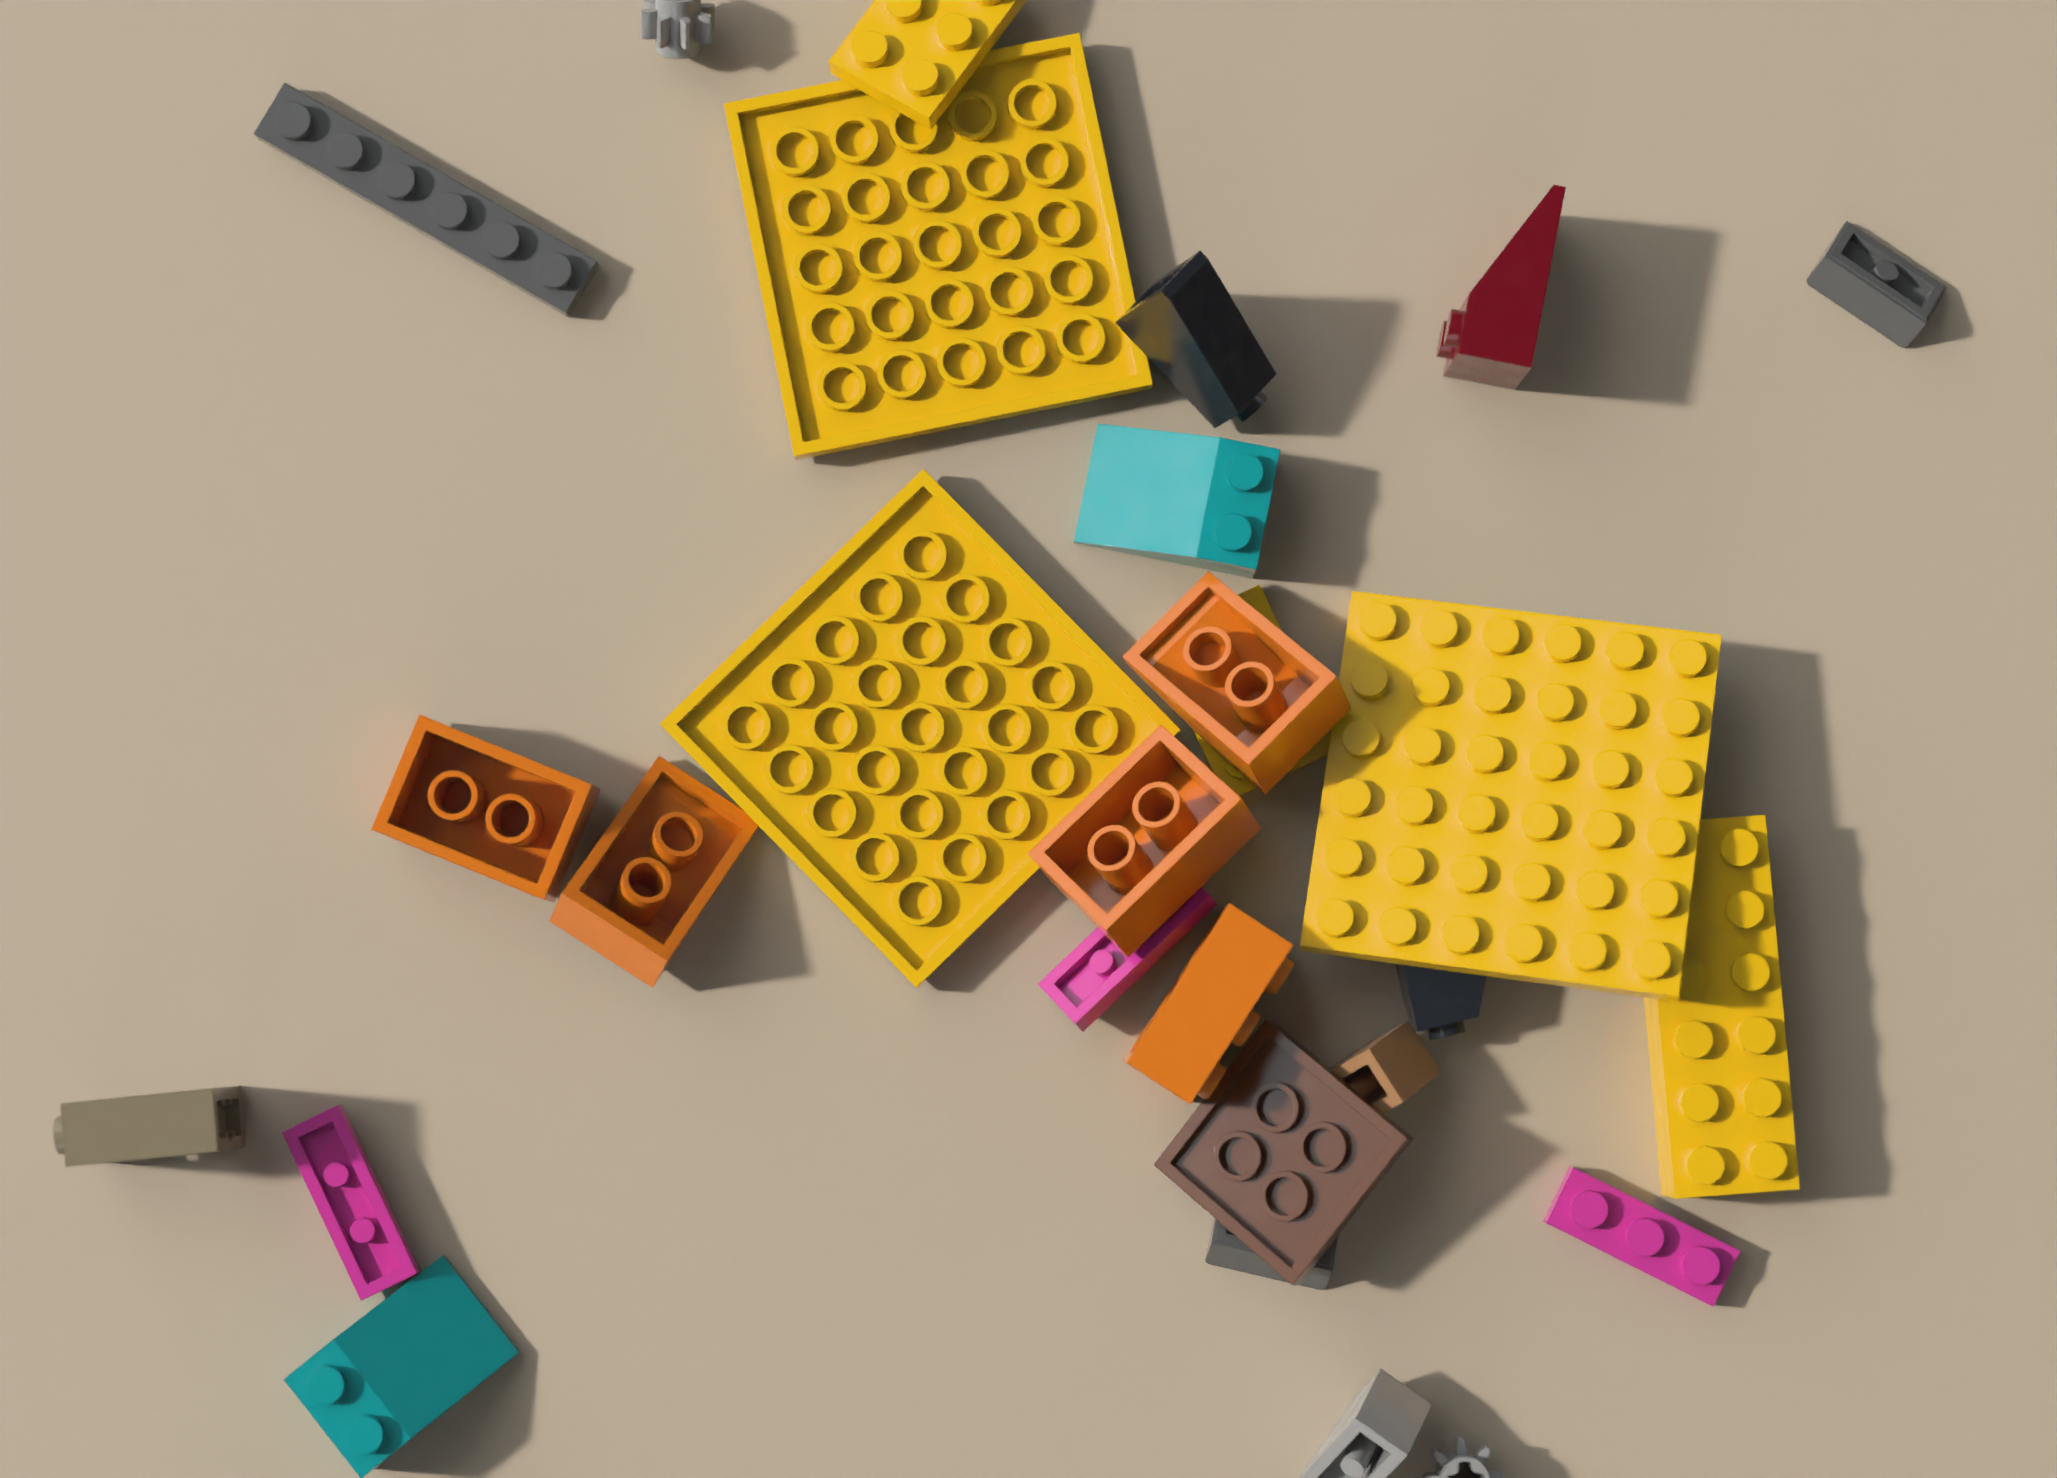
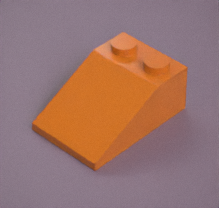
(1239, 682)
(654, 871)

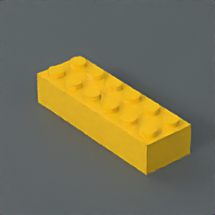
(1723, 1045)

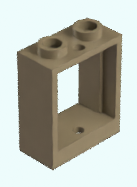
(150, 1126)

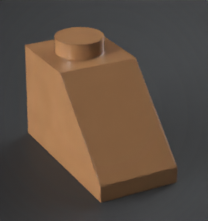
(1389, 1067)

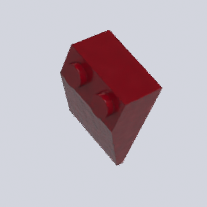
(1499, 322)

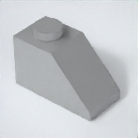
(1371, 1432)

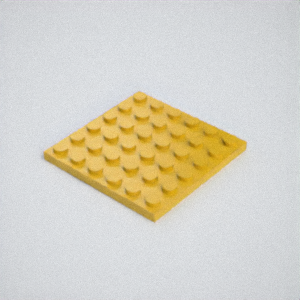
(942, 266)
(915, 726)
(1513, 795)

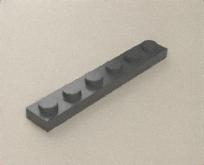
(426, 199)

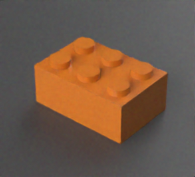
(486, 808)
(1145, 840)
(1211, 1005)

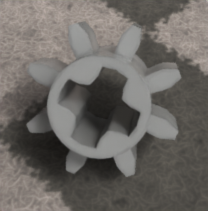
(678, 26)
(1448, 1463)

